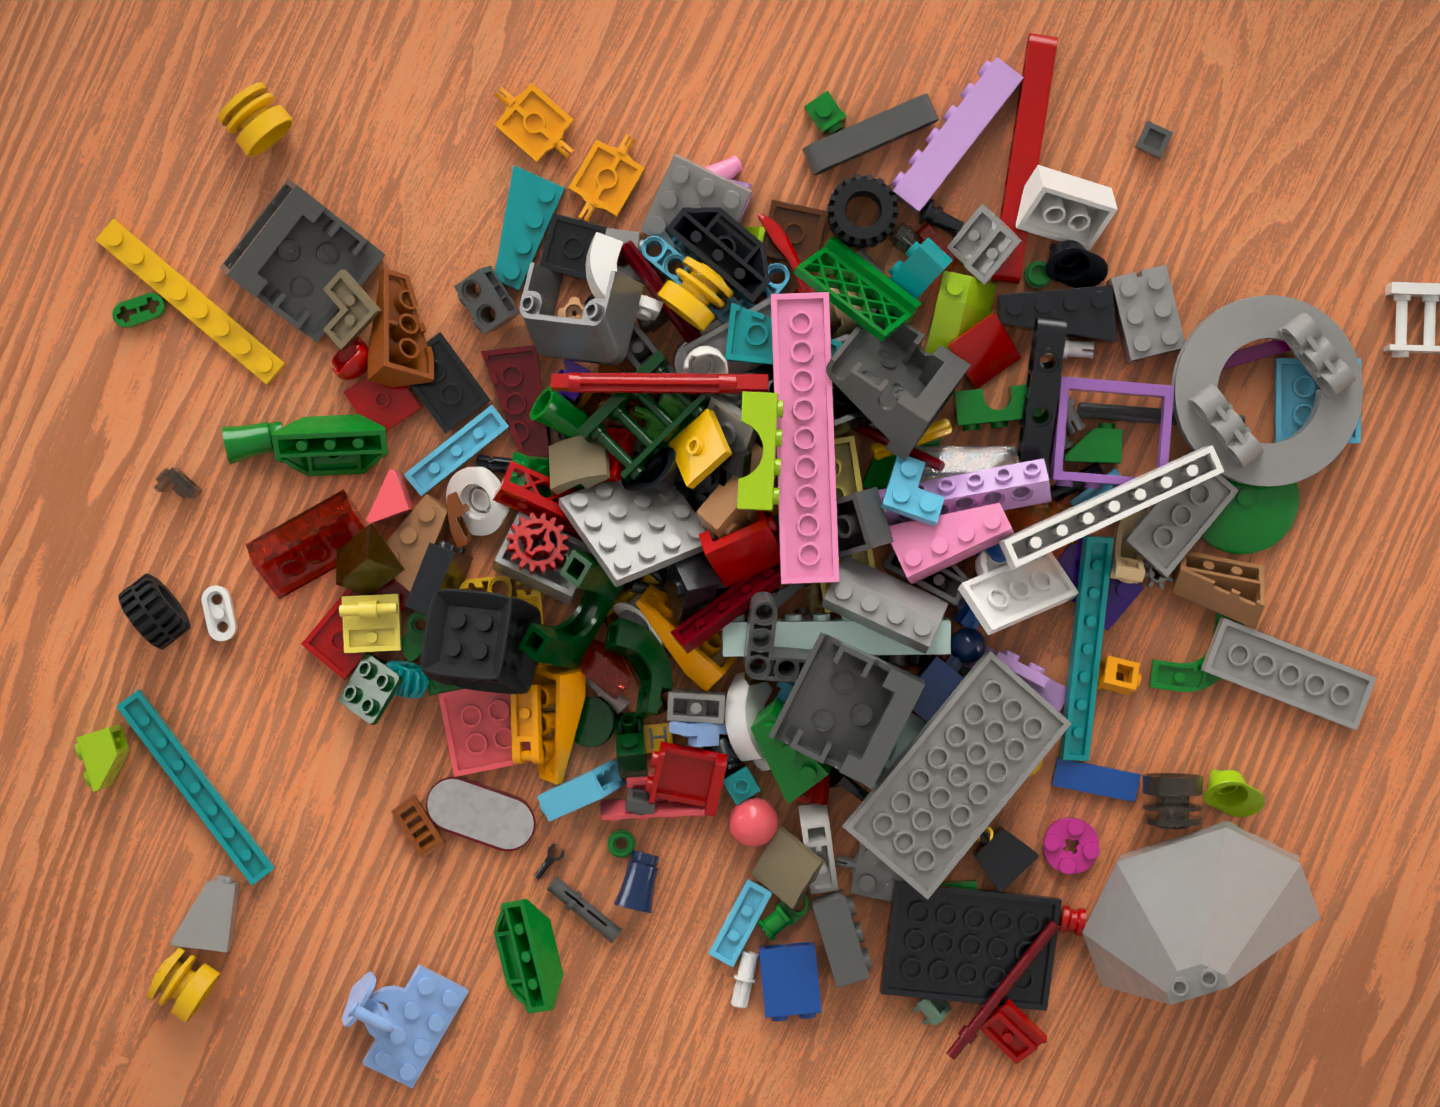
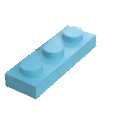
(740, 922)

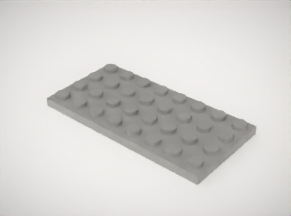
(957, 774)

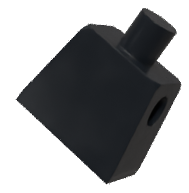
(1003, 857)

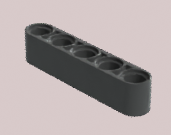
(870, 134)

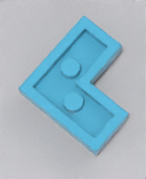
(905, 497)

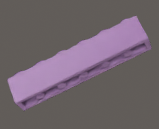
(957, 135)

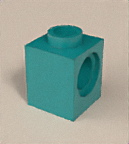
(741, 784)

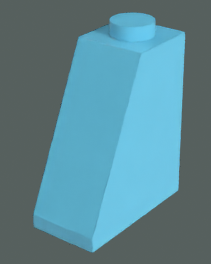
(581, 790)

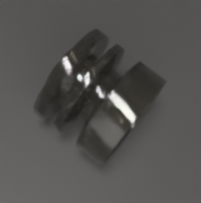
(1172, 799)

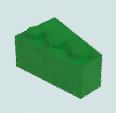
(791, 769)

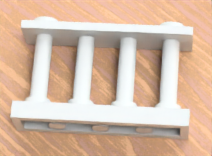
(1402, 294)

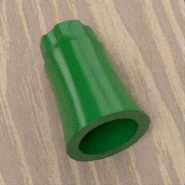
(557, 413)
(248, 440)

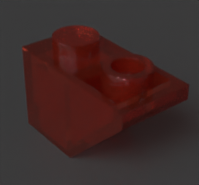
(605, 669)

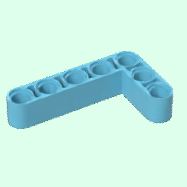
(670, 255)

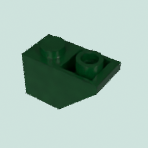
(630, 745)

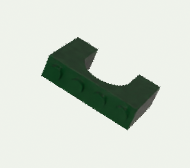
(569, 641)

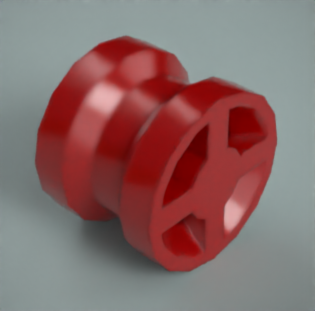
(1072, 920)

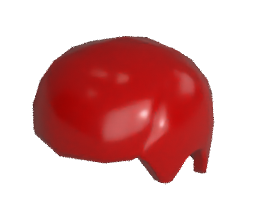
(352, 361)

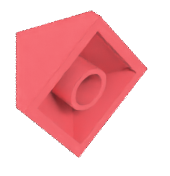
(392, 499)

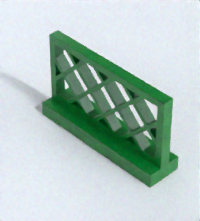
(870, 284)

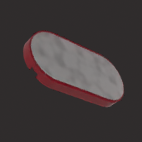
(480, 813)

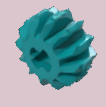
(413, 679)

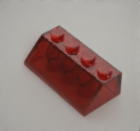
(305, 544)

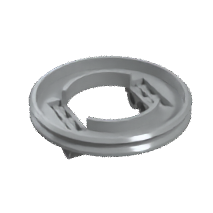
(1209, 419)

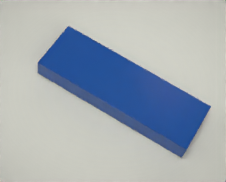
(1096, 779)

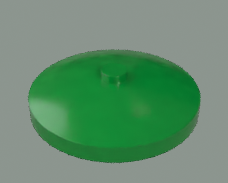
(1254, 518)

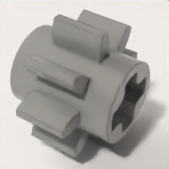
(1159, 580)

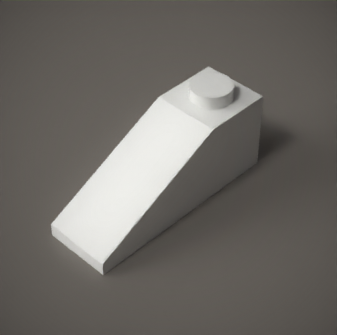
(817, 837)

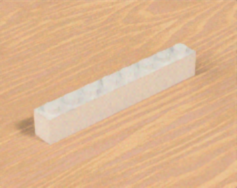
(1111, 506)

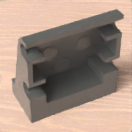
(295, 254)
(896, 382)
(847, 709)

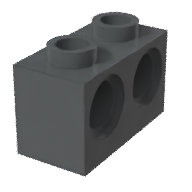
(492, 296)

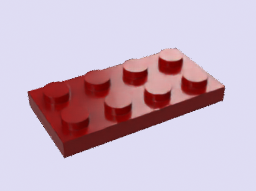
(327, 638)

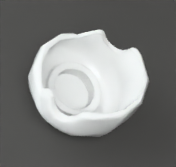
(705, 361)

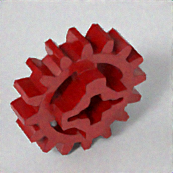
(544, 551)

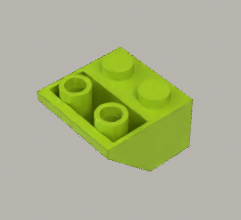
(102, 755)

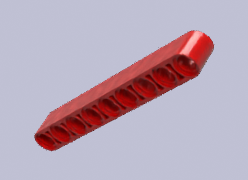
(1026, 142)

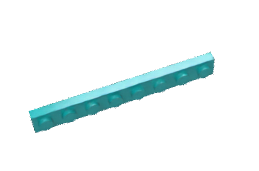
(1086, 646)
(196, 787)

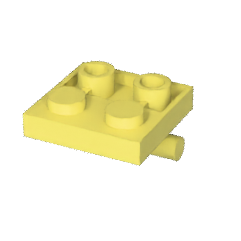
(371, 623)

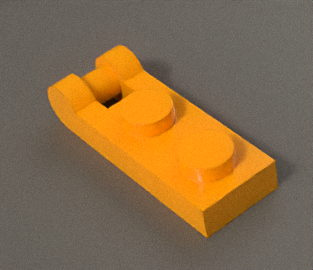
(527, 726)

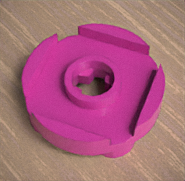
(1074, 829)

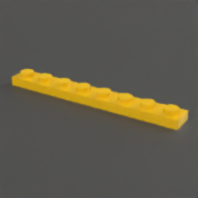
(190, 301)

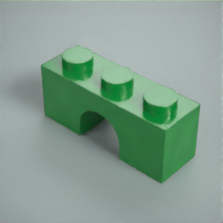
(972, 410)

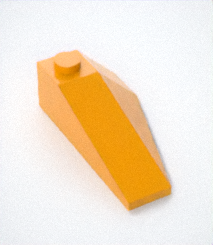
(703, 664)
(561, 709)

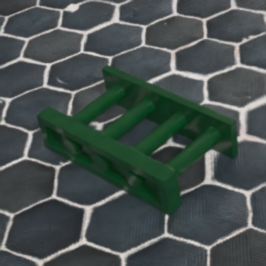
(616, 409)

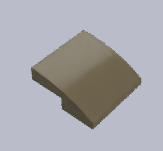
(577, 462)
(787, 867)

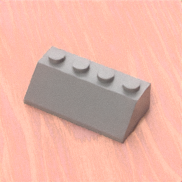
(885, 604)

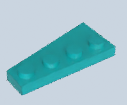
(525, 224)
(751, 337)

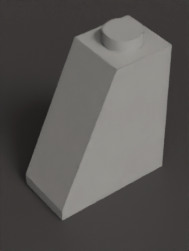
(211, 918)

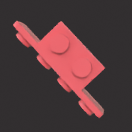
(615, 809)

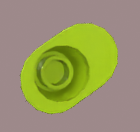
(1231, 794)

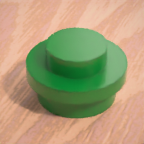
(1036, 276)

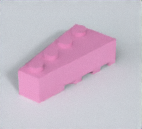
(955, 537)

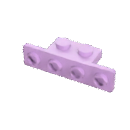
(1033, 675)

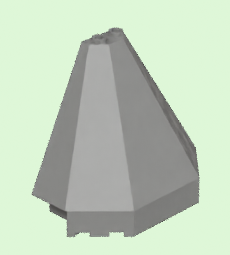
(1196, 913)

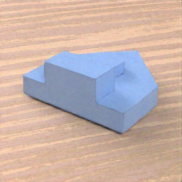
(698, 733)

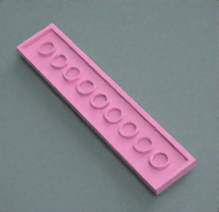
(808, 451)

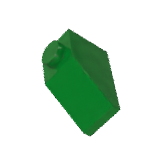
(1097, 446)

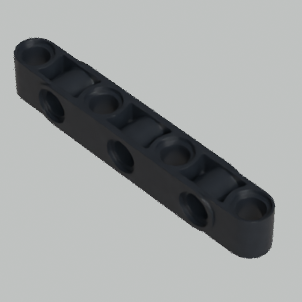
(1042, 389)

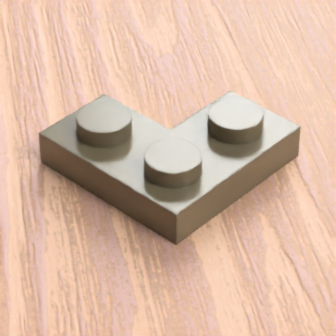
(355, 307)

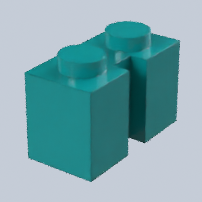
(921, 268)

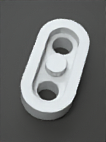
(219, 613)

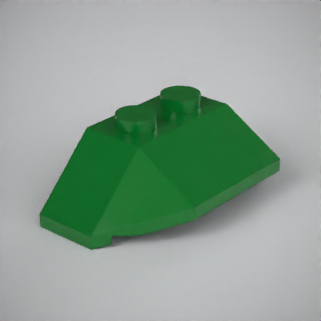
(331, 444)
(528, 955)

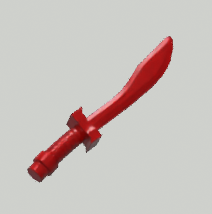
(784, 245)

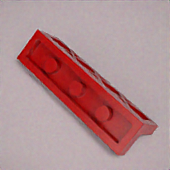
(530, 500)

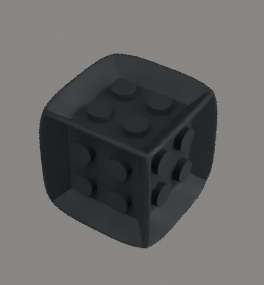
(476, 639)

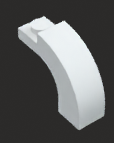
(601, 261)
(741, 709)

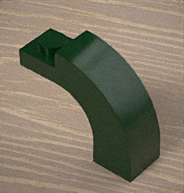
(647, 657)

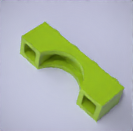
(758, 489)

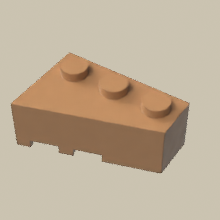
(720, 510)
(410, 541)
(1222, 586)

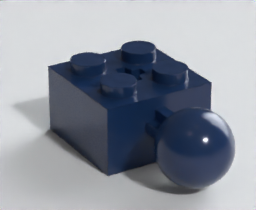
(942, 677)

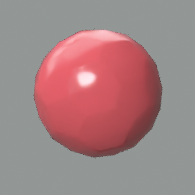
(753, 822)

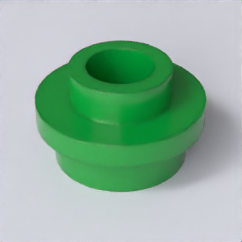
(621, 852)

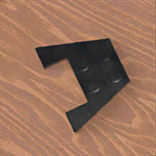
(737, 464)

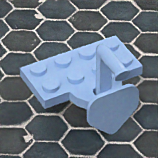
(409, 1025)

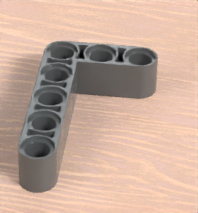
(765, 648)

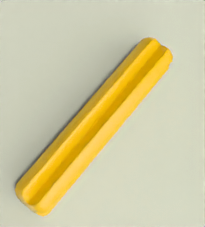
(935, 431)

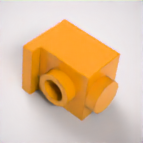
(1126, 670)

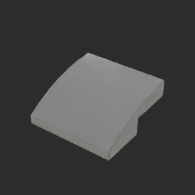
(984, 244)

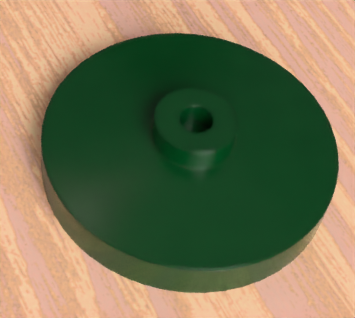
(595, 723)

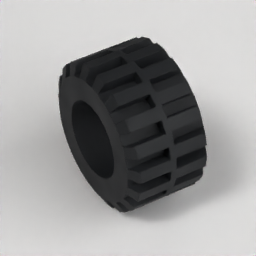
(871, 188)
(154, 611)

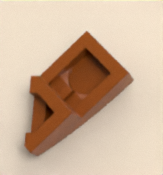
(456, 522)

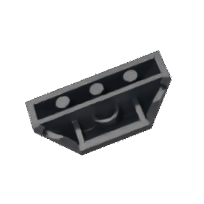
(724, 246)

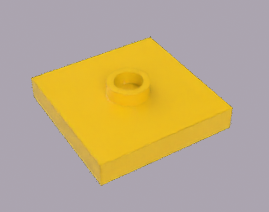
(700, 448)

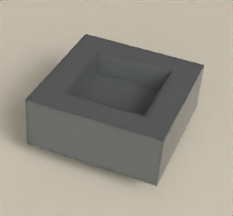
(1153, 140)
(637, 802)

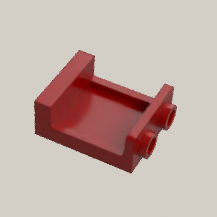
(743, 551)
(687, 776)

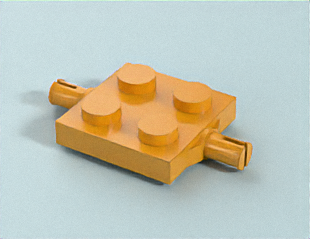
(534, 122)
(607, 178)

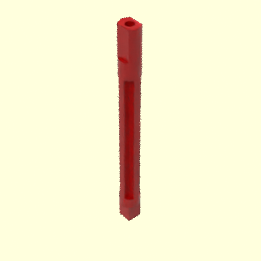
(659, 383)

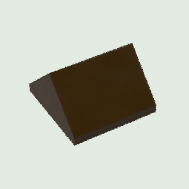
(366, 563)

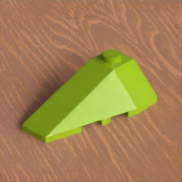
(957, 307)

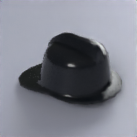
(1075, 265)
(660, 473)

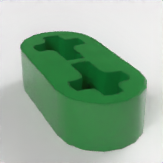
(137, 304)

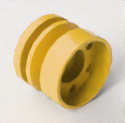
(252, 116)
(695, 293)
(182, 984)

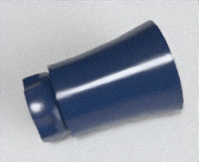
(639, 882)

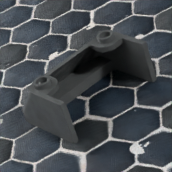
(596, 338)

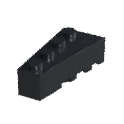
(1086, 310)
(689, 585)

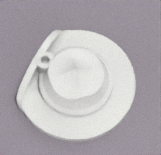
(477, 489)

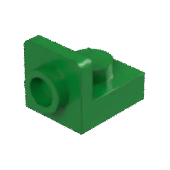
(826, 114)

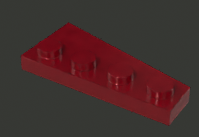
(518, 384)

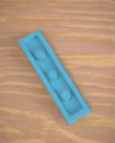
(456, 450)

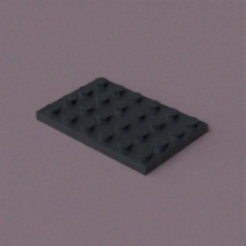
(966, 945)

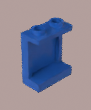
(790, 980)

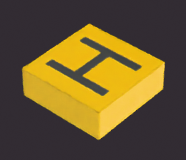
(655, 734)

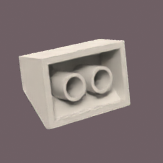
(1065, 207)

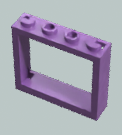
(1095, 481)

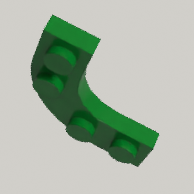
(1183, 676)

